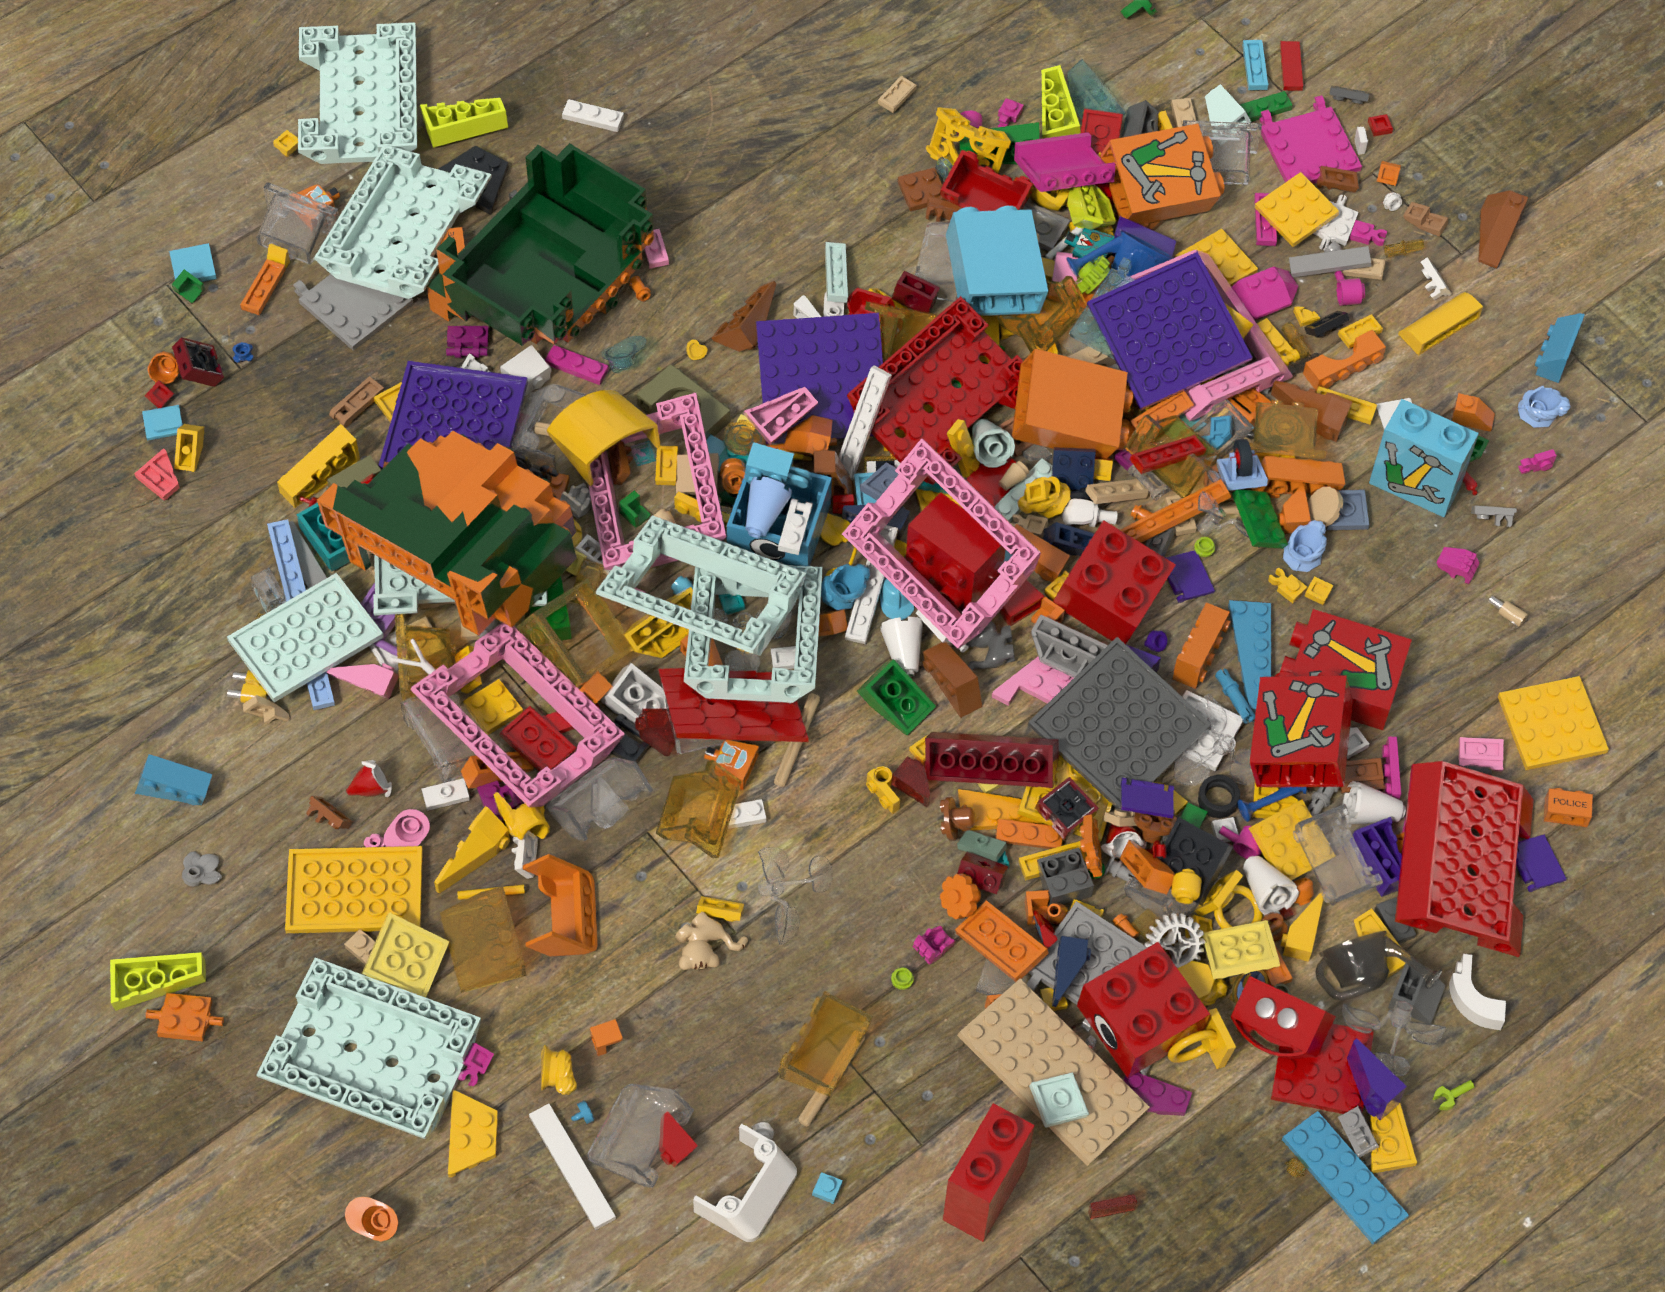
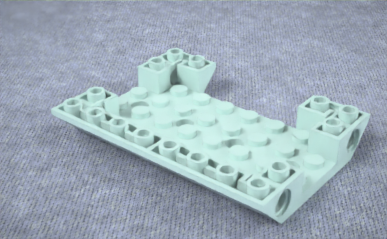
(384, 97)
(381, 215)

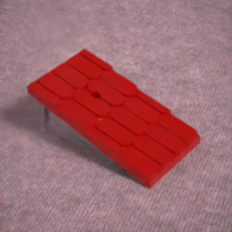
(708, 722)

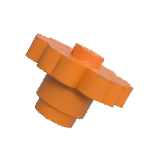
(959, 896)

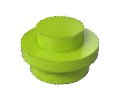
(1204, 547)
(902, 978)

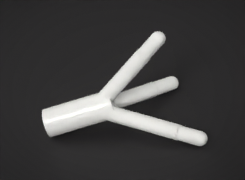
(424, 664)

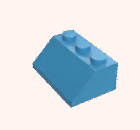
(1558, 347)

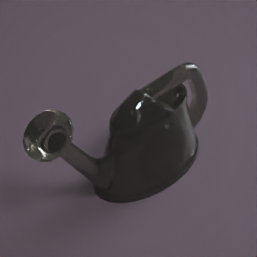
(1365, 962)

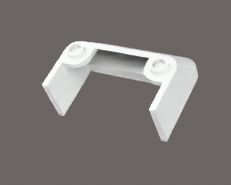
(751, 1215)

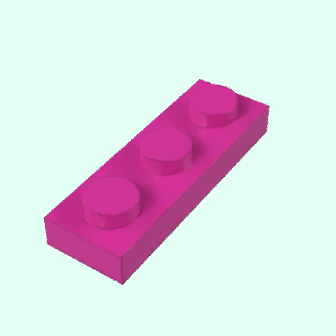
(1265, 233)
(576, 365)
(1391, 768)

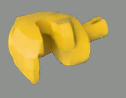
(1050, 201)

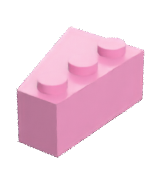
(779, 415)

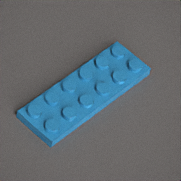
(1345, 1177)

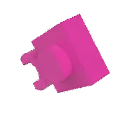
(1364, 233)
(1540, 461)
(476, 1062)

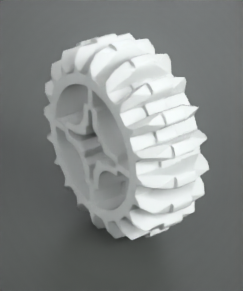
(1172, 925)

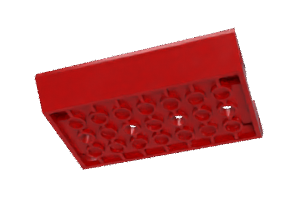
(923, 375)
(1442, 847)

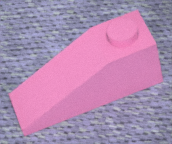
(368, 677)

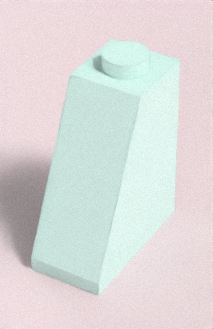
(1224, 108)

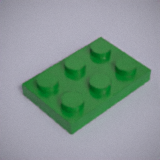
(1259, 519)

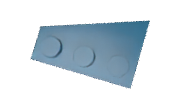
(172, 781)

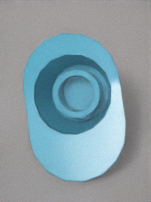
(893, 602)

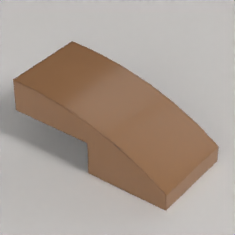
(1420, 216)

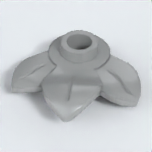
(200, 869)

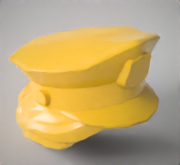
(1057, 499)
(1202, 982)
(557, 1071)

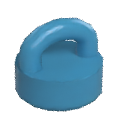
(585, 1113)

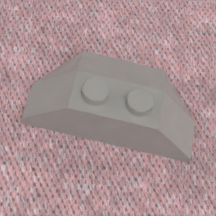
(1064, 647)

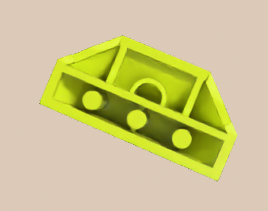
(1090, 207)

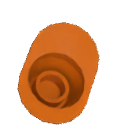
(371, 1218)

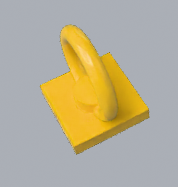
(1222, 894)
(1214, 1040)

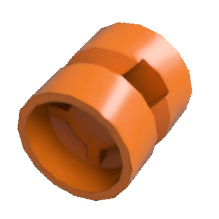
(732, 474)

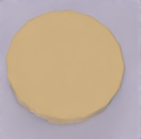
(1325, 505)

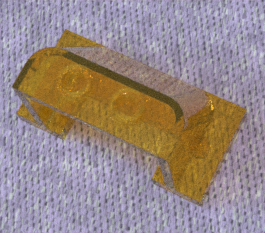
(1059, 312)
(898, 325)
(1285, 429)
(1179, 476)
(434, 645)
(700, 808)

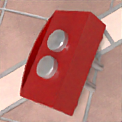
(1281, 1020)

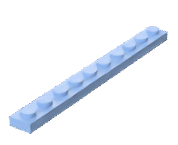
(293, 585)

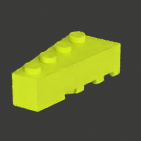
(153, 976)

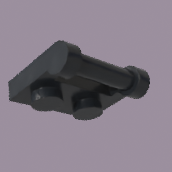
(627, 747)

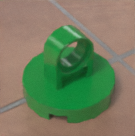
(1137, 4)

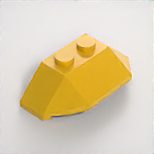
(656, 636)

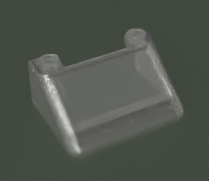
(632, 1131)

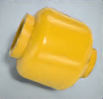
(1186, 886)

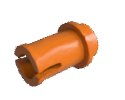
(639, 288)
(1139, 512)
(1124, 925)

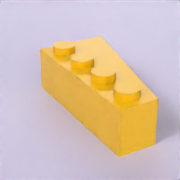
(327, 459)

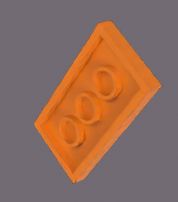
(1001, 941)

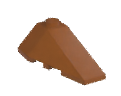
(1497, 225)
(741, 330)
(1332, 409)

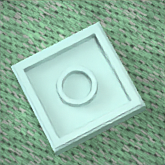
(1059, 1100)

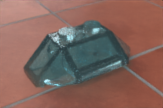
(1090, 91)

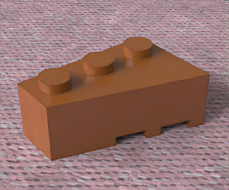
(829, 464)
(953, 678)

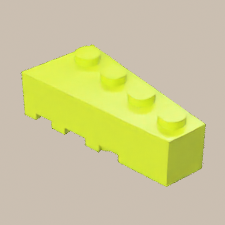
(1057, 107)
(463, 120)

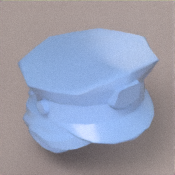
(1542, 406)
(1306, 546)

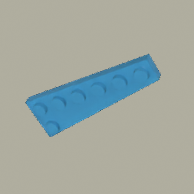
(1253, 640)

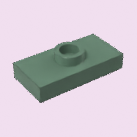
(982, 845)

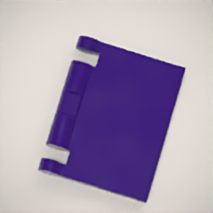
(1189, 577)
(1147, 798)
(1538, 863)

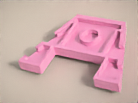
(1035, 680)

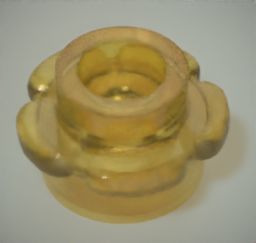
(1295, 1168)

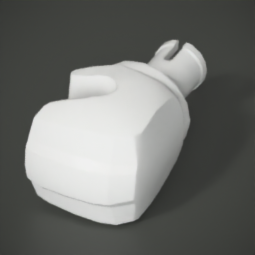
(1086, 511)

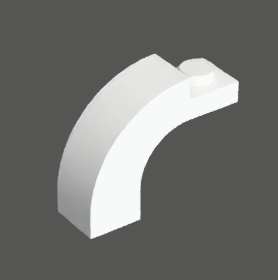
(1471, 1004)

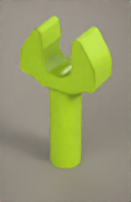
(1450, 1095)

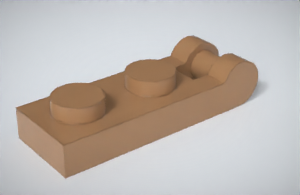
(356, 401)

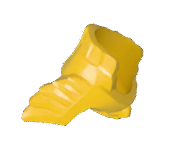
(522, 819)

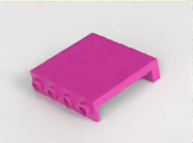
(1062, 162)

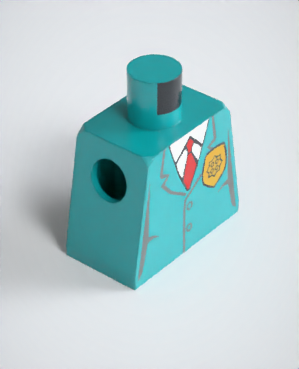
(1087, 242)

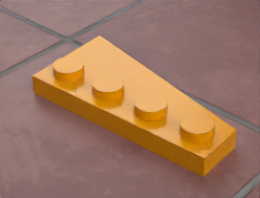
(990, 808)

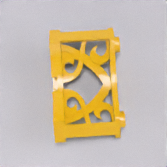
(950, 121)

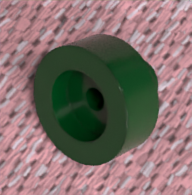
(726, 497)

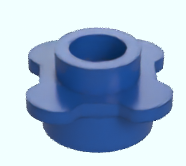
(242, 348)

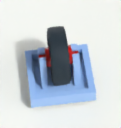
(1241, 468)

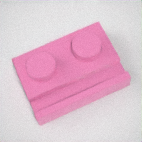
(1481, 752)

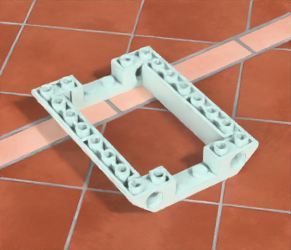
(714, 556)
(786, 685)

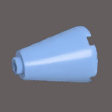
(765, 504)

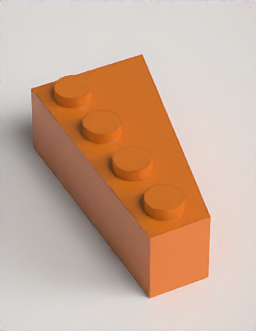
(1288, 474)
(1200, 646)

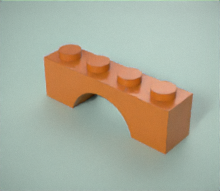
(1326, 371)

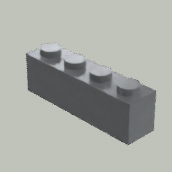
(1140, 119)

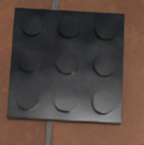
(1195, 850)

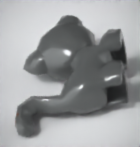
(999, 651)

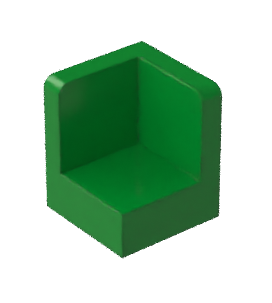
(188, 286)
(632, 510)

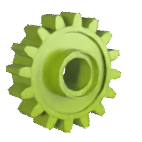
(1092, 274)

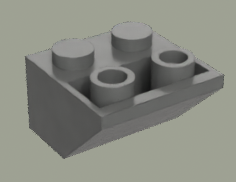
(1065, 877)
(1412, 989)

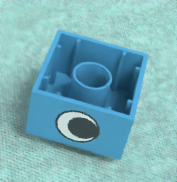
(816, 492)

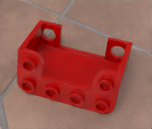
(981, 187)

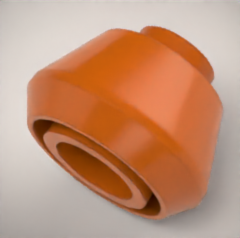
(1305, 889)

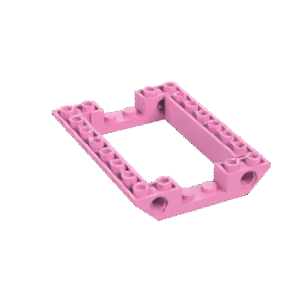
(1257, 375)
(671, 415)
(865, 537)
(546, 679)

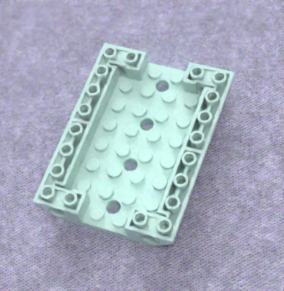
(384, 1026)

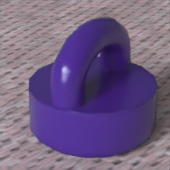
(1156, 641)

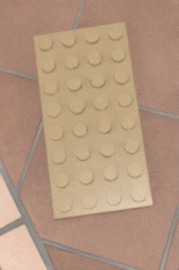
(1030, 1043)

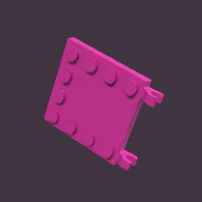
(1308, 143)

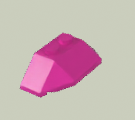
(1266, 291)

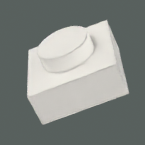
(1228, 823)

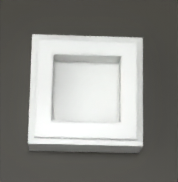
(1361, 140)

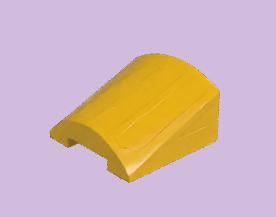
(596, 424)

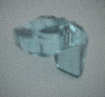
(943, 167)

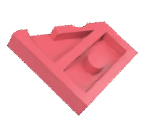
(159, 476)

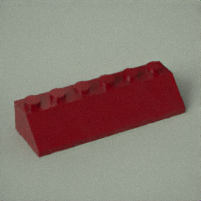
(991, 759)

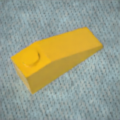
(1301, 934)

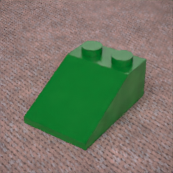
(896, 697)

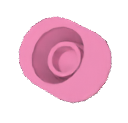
(407, 829)

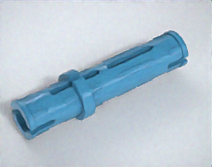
(1231, 689)

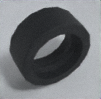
(1223, 782)

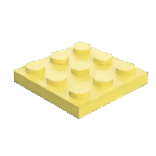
(1240, 949)
(405, 956)

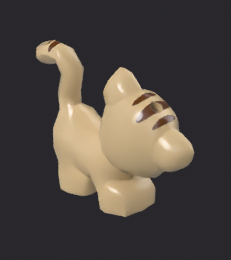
(699, 953)

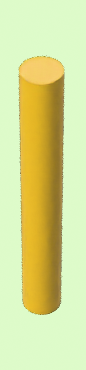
(509, 890)

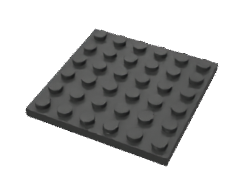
(1119, 722)

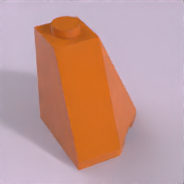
(809, 436)

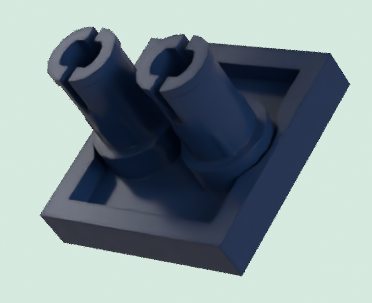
(1073, 466)

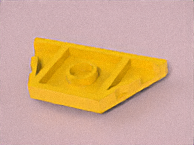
(471, 1133)

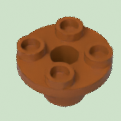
(955, 818)
(1154, 826)

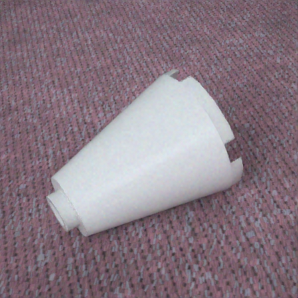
(904, 642)
(1370, 805)
(1269, 886)

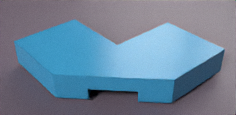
(1219, 431)

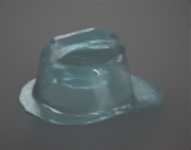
(623, 353)

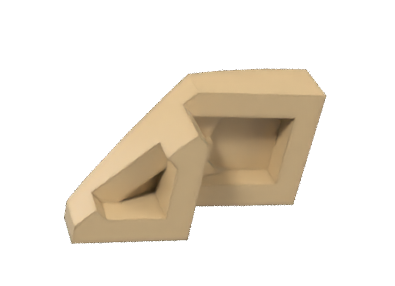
(265, 708)

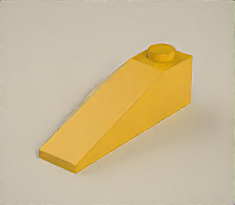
(485, 841)

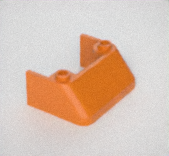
(571, 907)

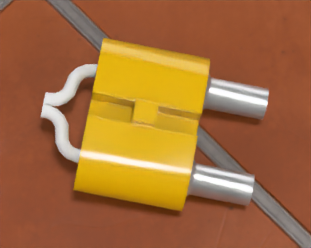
(249, 689)

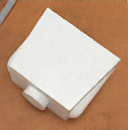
(529, 365)

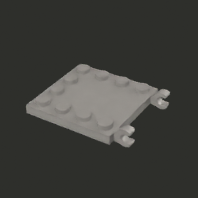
(350, 309)
(1107, 945)

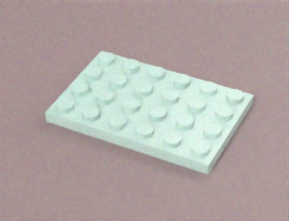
(305, 637)

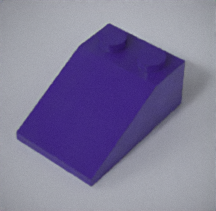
(1376, 1083)

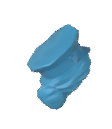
(844, 586)

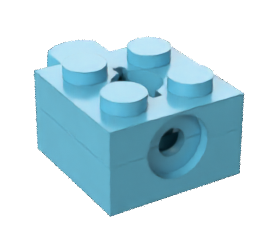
(774, 464)

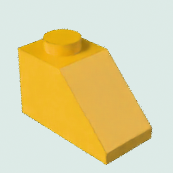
(188, 447)

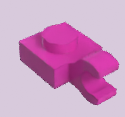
(1009, 112)

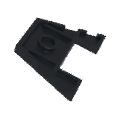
(481, 160)

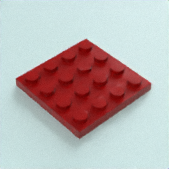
(1321, 1081)

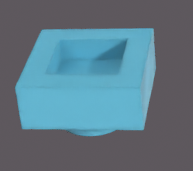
(827, 1188)

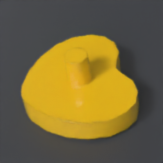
(695, 350)

